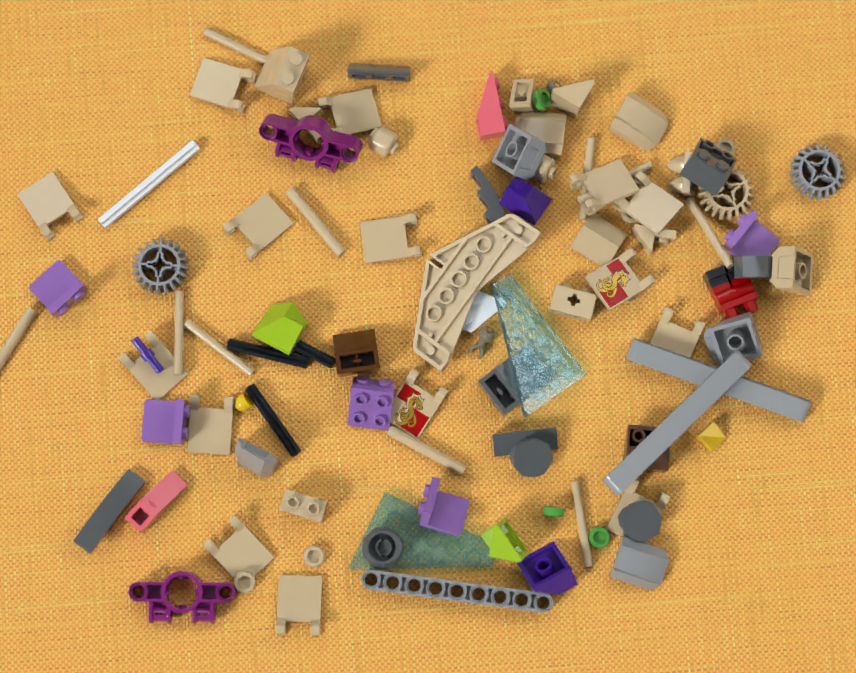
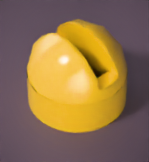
(243, 402)

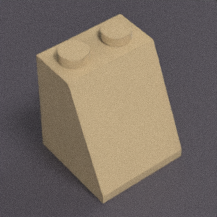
(283, 73)

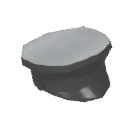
(531, 457)
(640, 521)
(382, 547)

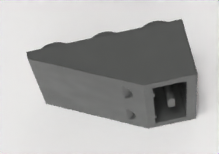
(501, 388)

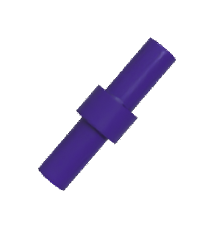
(147, 355)

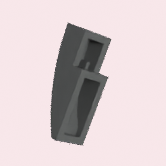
(753, 267)

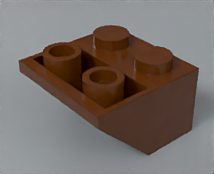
(356, 353)
(634, 436)

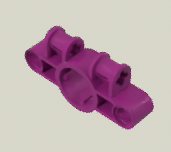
(289, 145)
(158, 597)

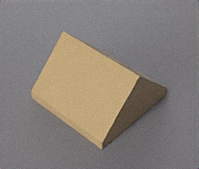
(572, 97)
(598, 240)

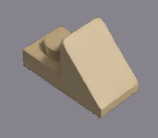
(522, 95)
(299, 112)
(647, 237)

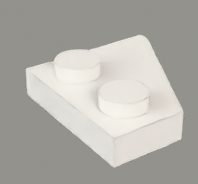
(481, 310)

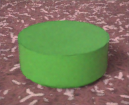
(541, 99)
(553, 511)
(599, 537)

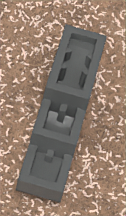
(487, 196)
(109, 511)

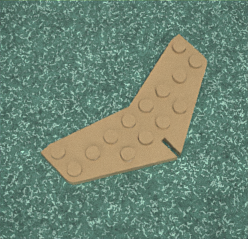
(466, 269)

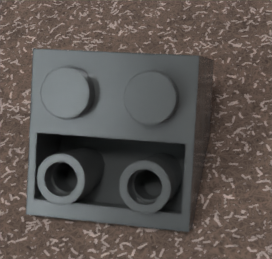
(708, 166)

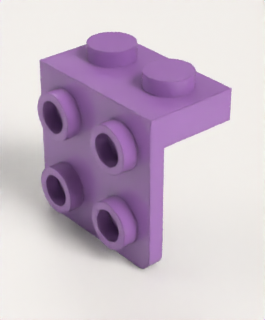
(750, 238)
(58, 289)
(371, 403)
(165, 421)
(442, 510)

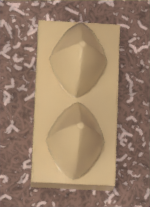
(681, 184)

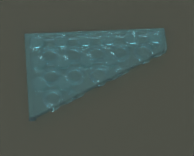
(536, 354)
(423, 545)

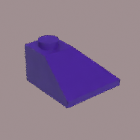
(525, 200)
(548, 570)

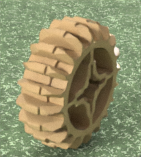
(741, 183)

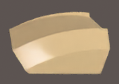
(639, 122)
(545, 126)
(792, 270)

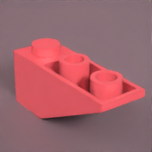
(489, 117)
(156, 502)

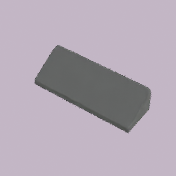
(379, 72)
(505, 441)

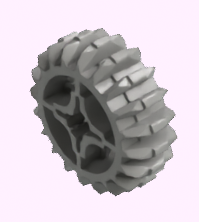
(810, 168)
(160, 257)

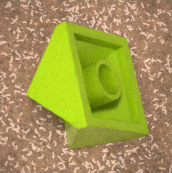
(281, 327)
(505, 542)

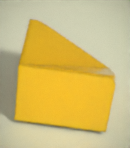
(711, 436)

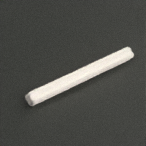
(149, 184)

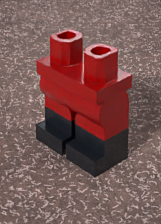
(730, 292)

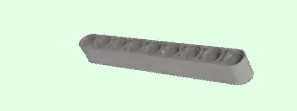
(697, 372)
(677, 423)
(468, 588)

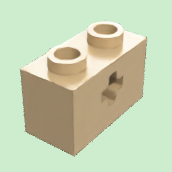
(581, 310)
(303, 506)

